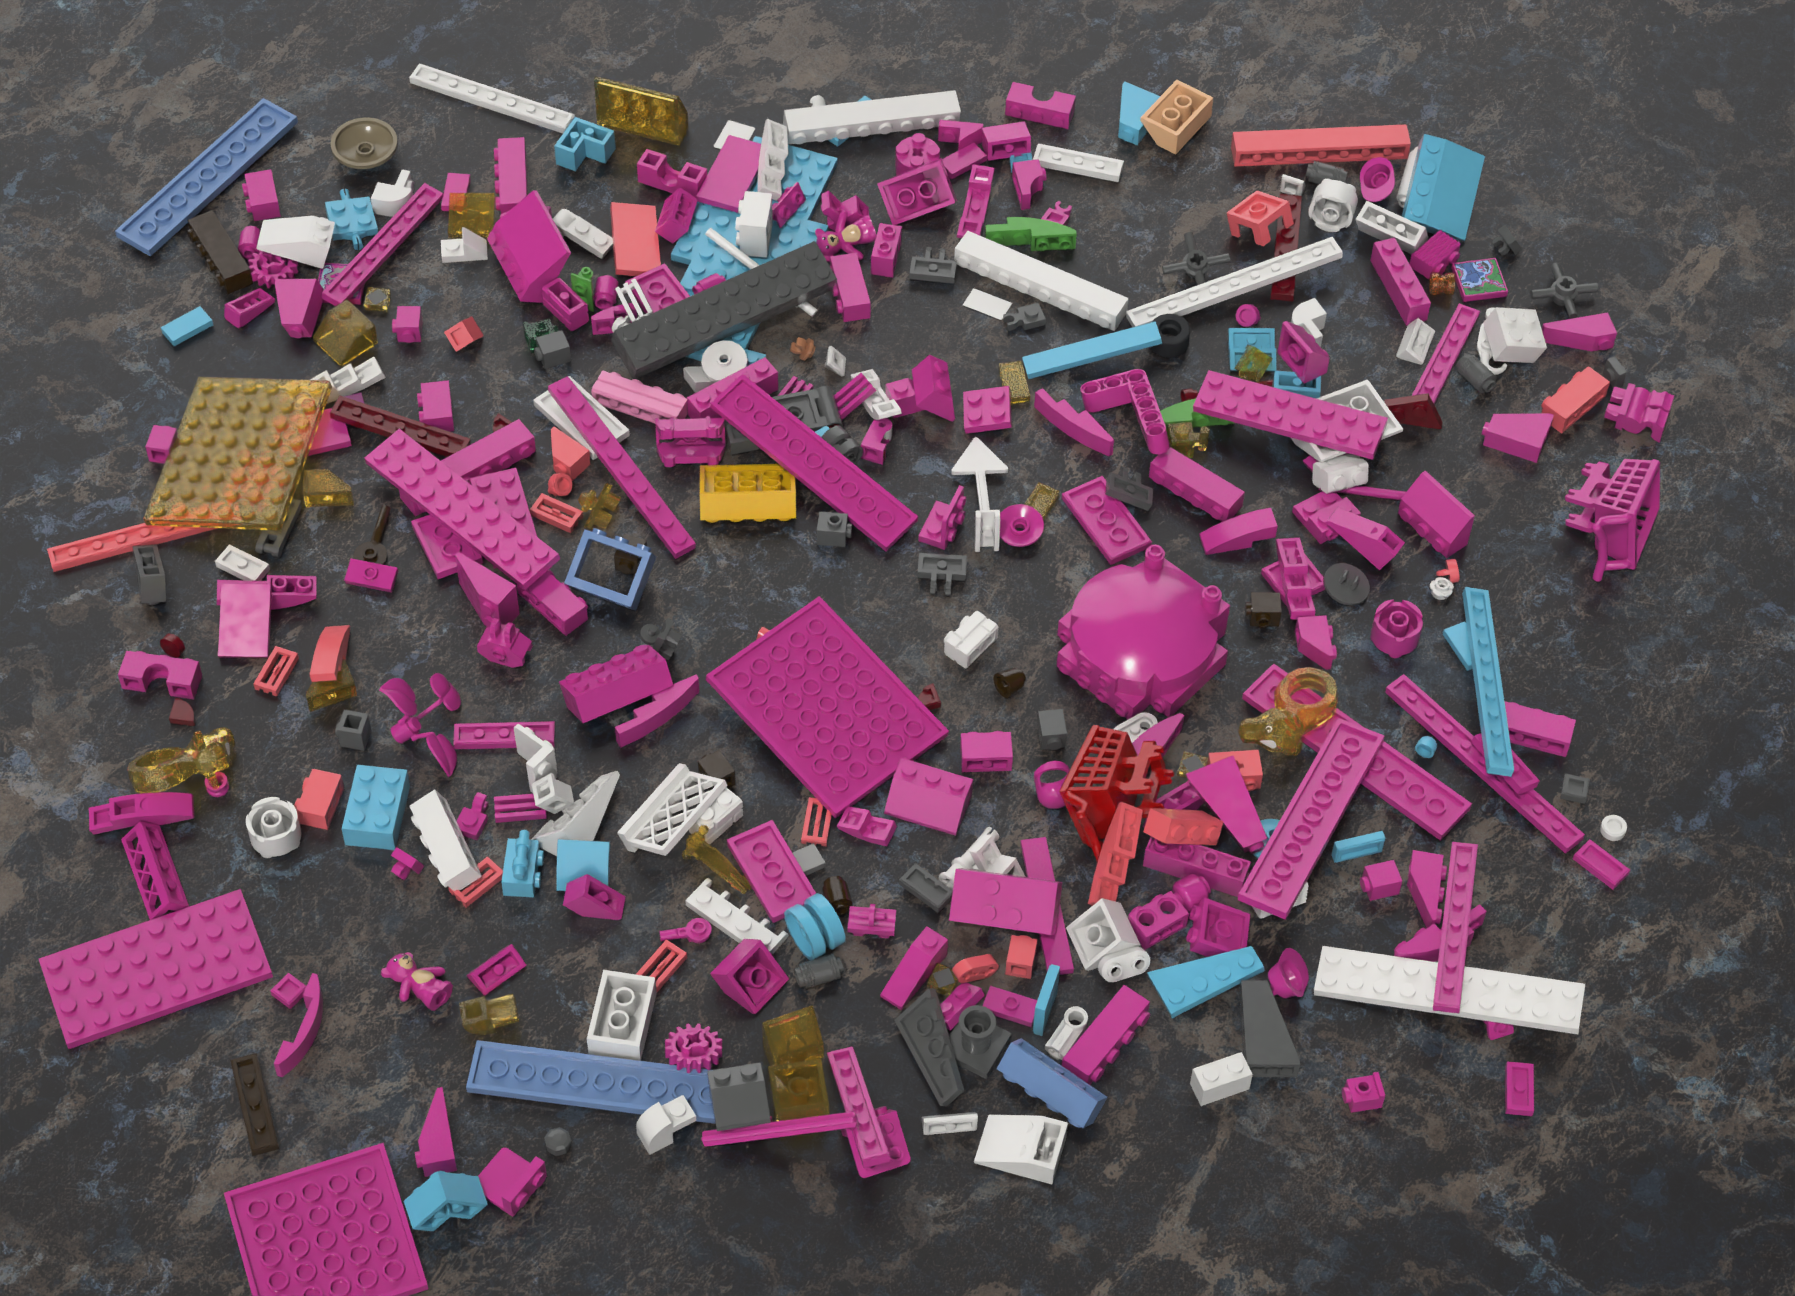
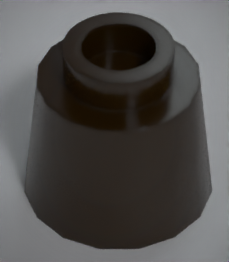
(1009, 681)

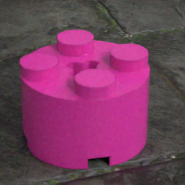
(915, 152)
(1396, 627)

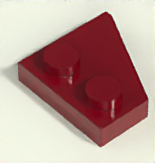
(1415, 411)

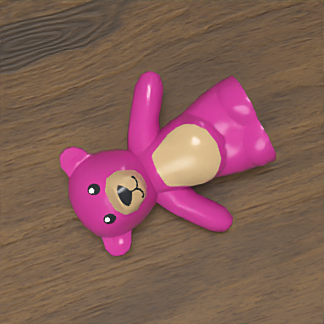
(843, 238)
(421, 981)

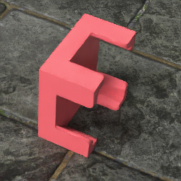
(1257, 213)

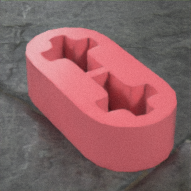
(975, 968)

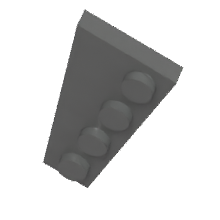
(930, 1044)

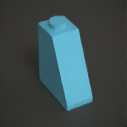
(1134, 104)

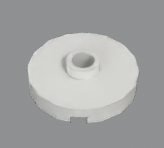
(717, 370)

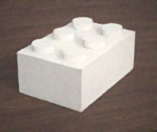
(621, 1015)

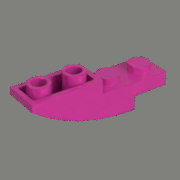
(286, 590)
(147, 807)
(1426, 942)

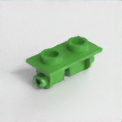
(583, 286)

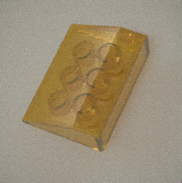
(640, 111)

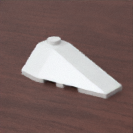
(581, 818)

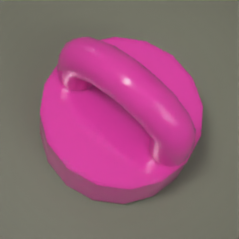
(1247, 315)

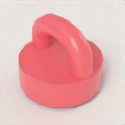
(560, 484)
(1451, 570)

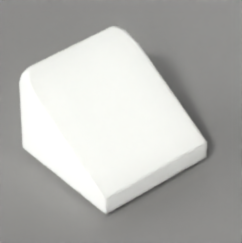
(1292, 185)
(696, 378)

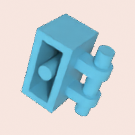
(521, 866)

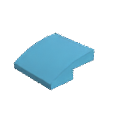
(1258, 337)
(580, 858)

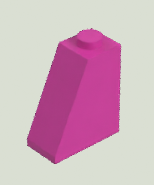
(299, 305)
(1518, 434)

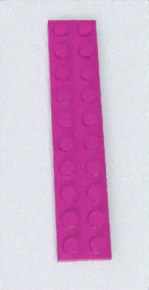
(814, 462)
(462, 509)
(1390, 774)
(1310, 818)

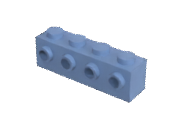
(1051, 1083)

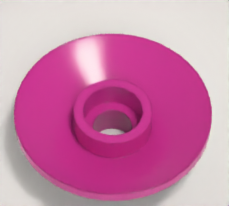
(1020, 517)

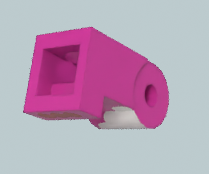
(876, 439)

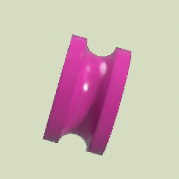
(222, 790)

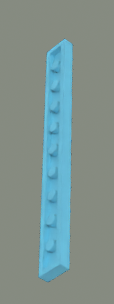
(1488, 682)

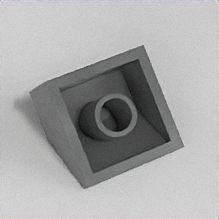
(738, 1096)

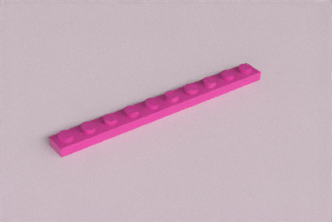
(622, 467)
(1459, 740)

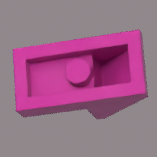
(960, 132)

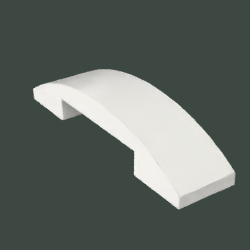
(878, 403)

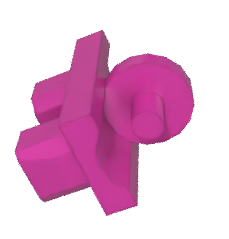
(871, 921)

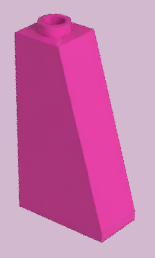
(1227, 797)

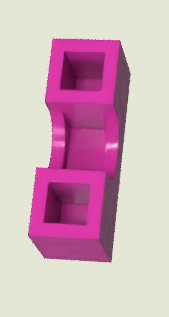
(1053, 112)
(656, 172)
(142, 668)

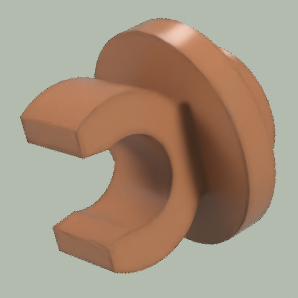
(803, 347)

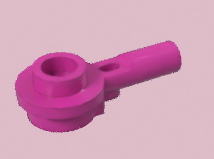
(696, 931)

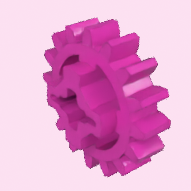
(272, 268)
(695, 1048)

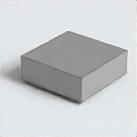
(809, 859)

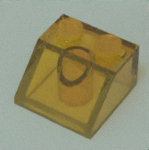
(345, 333)
(793, 1037)

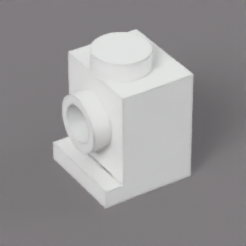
(552, 794)

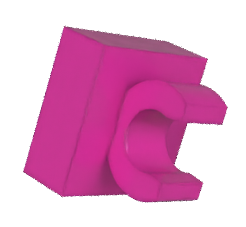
(405, 864)

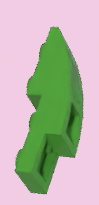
(1038, 233)
(1184, 412)

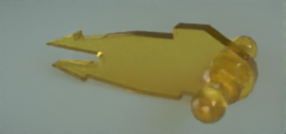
(701, 850)

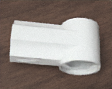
(1067, 1034)

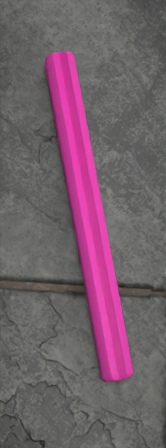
(781, 1129)

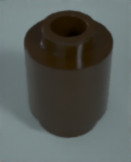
(837, 894)

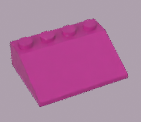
(529, 247)

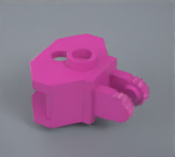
(504, 644)

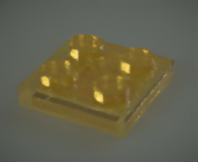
(472, 212)

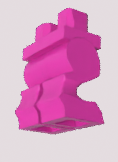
(1639, 410)

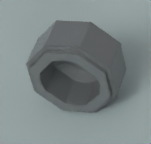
(557, 1141)

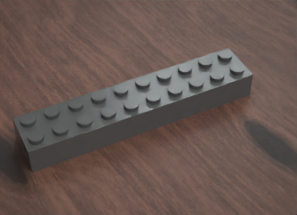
(723, 310)

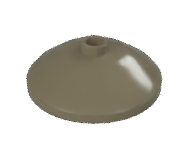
(364, 143)

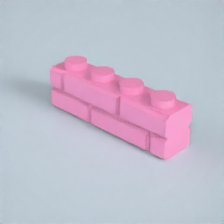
(638, 399)

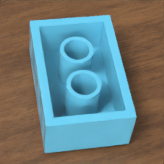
(376, 807)

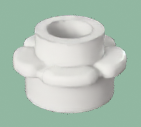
(1441, 592)

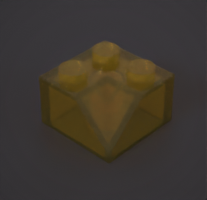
(798, 1090)

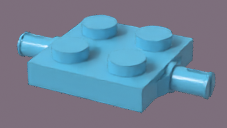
(352, 218)

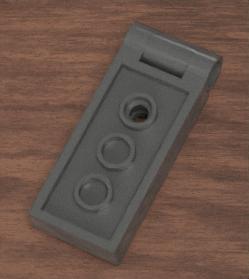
(812, 407)

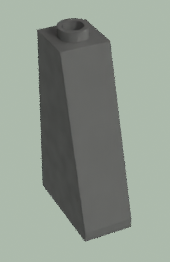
(1264, 1033)

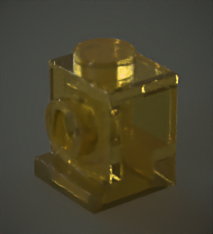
(1259, 360)

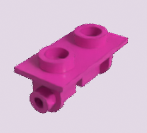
(788, 204)

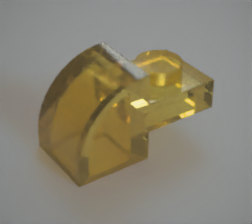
(484, 1016)

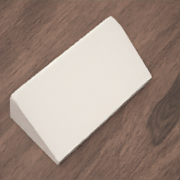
(1415, 342)
(949, 1123)

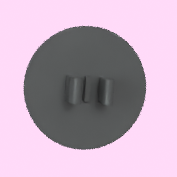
(1346, 584)

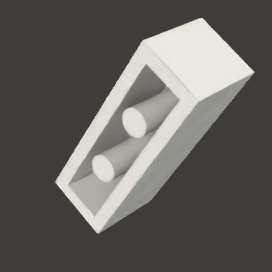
(1386, 225)

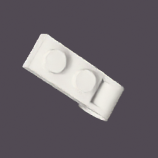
(583, 233)

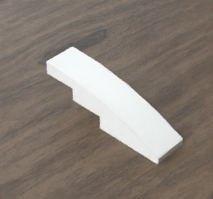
(771, 159)
(351, 380)

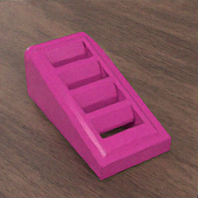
(240, 310)

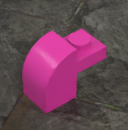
(832, 208)

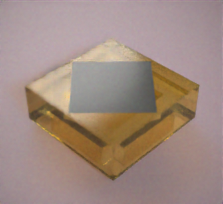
(377, 299)
(1190, 763)
(942, 980)

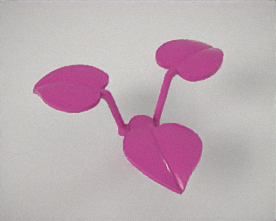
(409, 727)

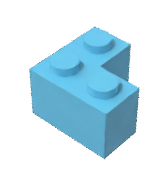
(584, 140)
(1290, 382)
(444, 1197)

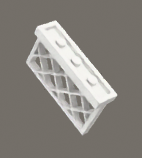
(663, 804)

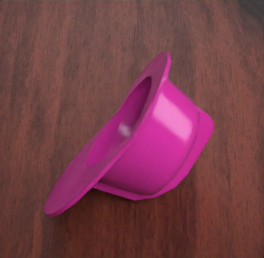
(1377, 179)
(1289, 975)

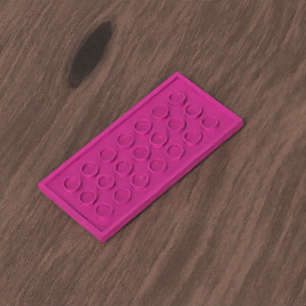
(154, 968)

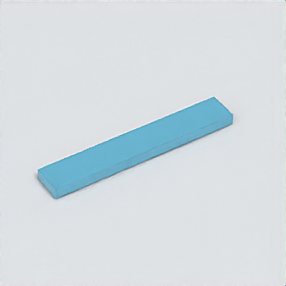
(1092, 350)

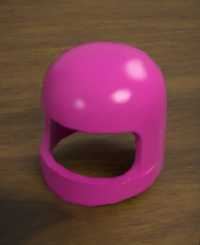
(1048, 793)

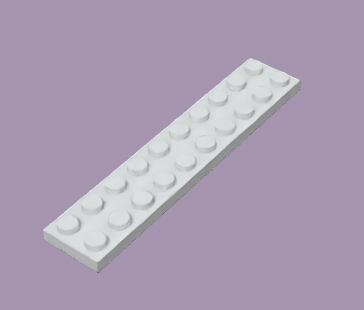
(1485, 993)

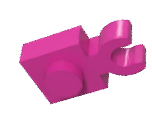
(1058, 214)

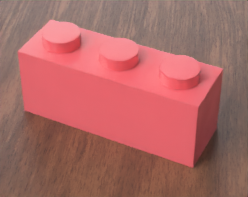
(1575, 398)
(1183, 826)

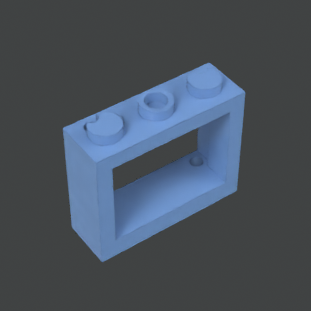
(619, 543)

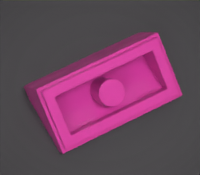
(496, 969)

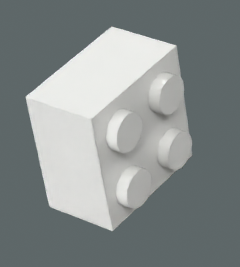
(754, 223)
(1514, 335)

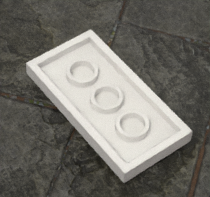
(548, 406)

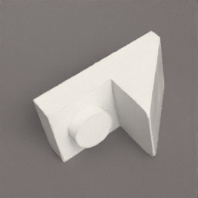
(469, 248)

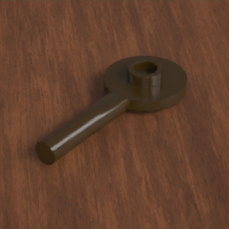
(373, 550)

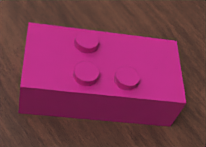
(1005, 901)

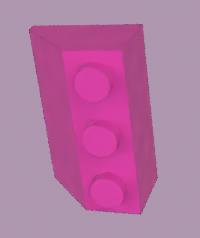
(1436, 515)
(928, 796)

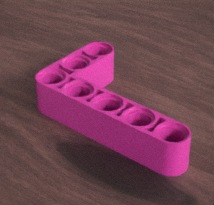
(1127, 388)

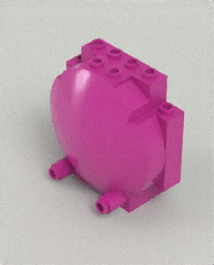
(1144, 636)

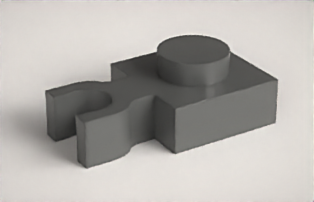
(1027, 316)

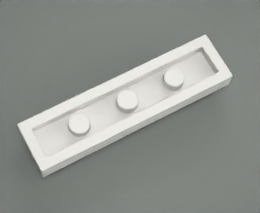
(1079, 162)

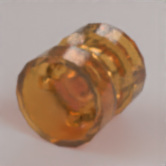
(1441, 283)

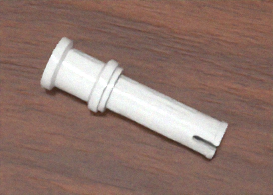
(965, 861)

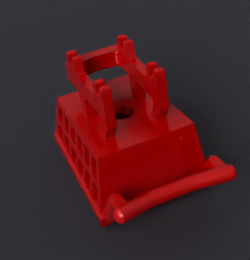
(1126, 777)

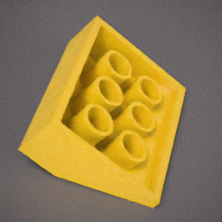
(746, 492)

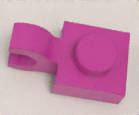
(473, 820)

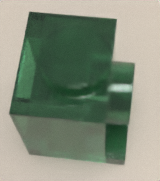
(537, 329)

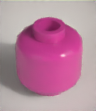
(1191, 890)

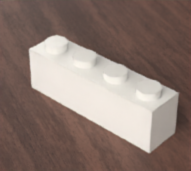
(445, 841)

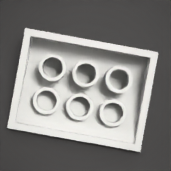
(1360, 397)

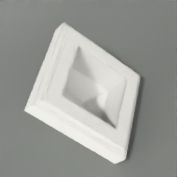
(835, 361)

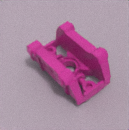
(691, 440)

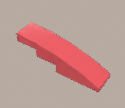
(330, 653)
(1115, 853)

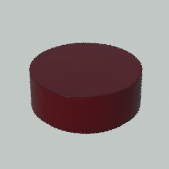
(172, 645)

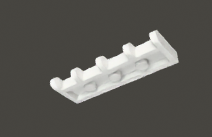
(731, 919)

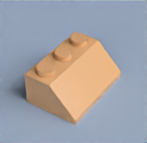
(1177, 116)

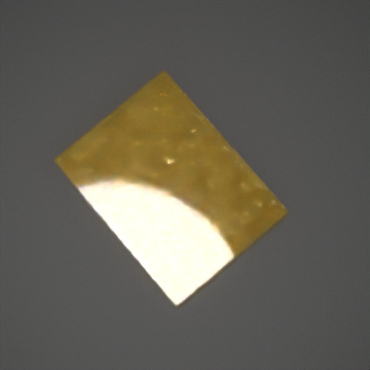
(238, 453)

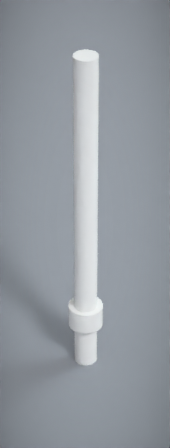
(748, 262)

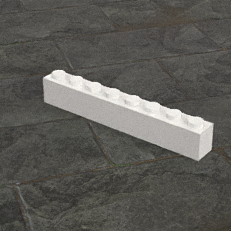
(870, 117)
(1041, 280)

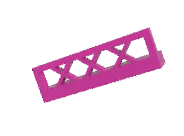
(158, 865)

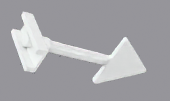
(980, 461)

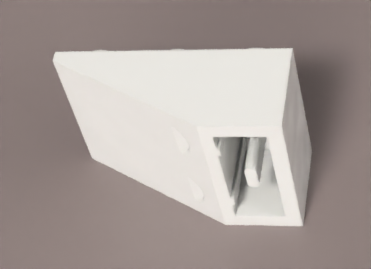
(1023, 1145)

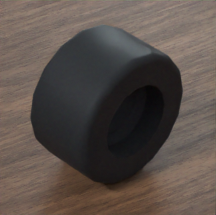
(1176, 326)

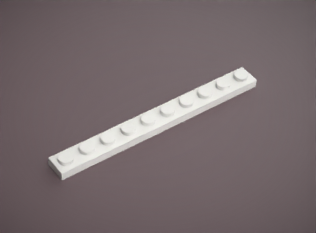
(1238, 282)

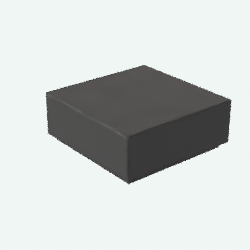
(1574, 788)

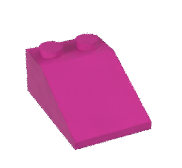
(917, 192)
(487, 591)

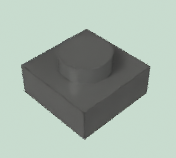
(1614, 372)

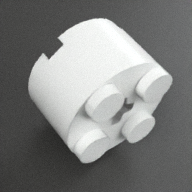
(1333, 205)
(273, 827)

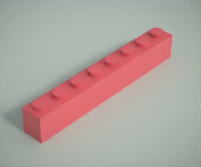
(1320, 144)

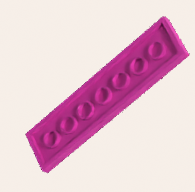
(1290, 414)

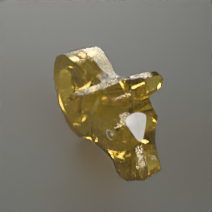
(1285, 725)
(170, 766)

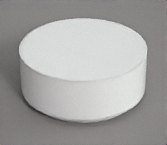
(1613, 827)

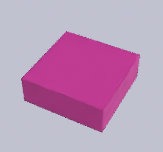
(288, 991)

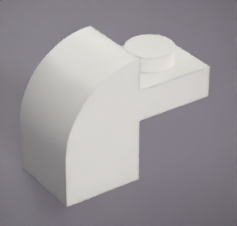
(389, 198)
(1310, 317)
(989, 859)
(659, 1122)

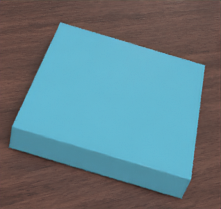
(1046, 999)

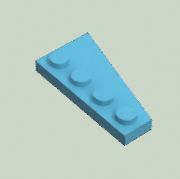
(1199, 980)

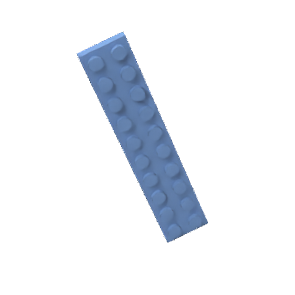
(206, 177)
(584, 1079)

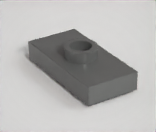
(926, 888)

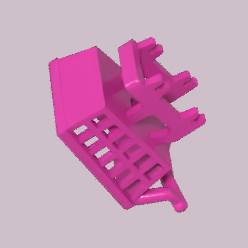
(1615, 508)

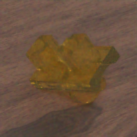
(591, 502)

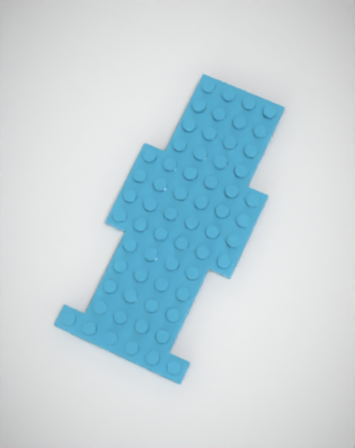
(706, 257)

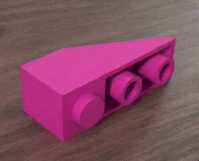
(1369, 538)
(1424, 881)

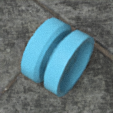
(814, 926)

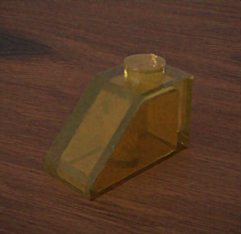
(325, 489)
(330, 692)

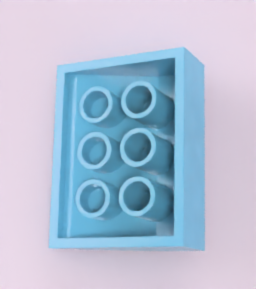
(1443, 186)

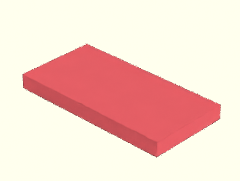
(634, 238)

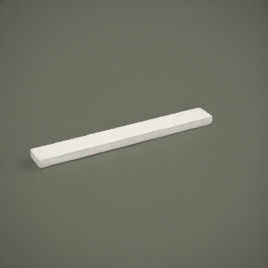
(491, 98)

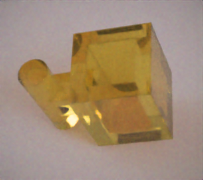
(1184, 439)

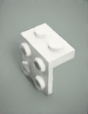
(538, 753)

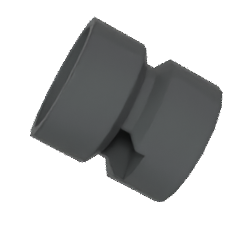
(842, 442)

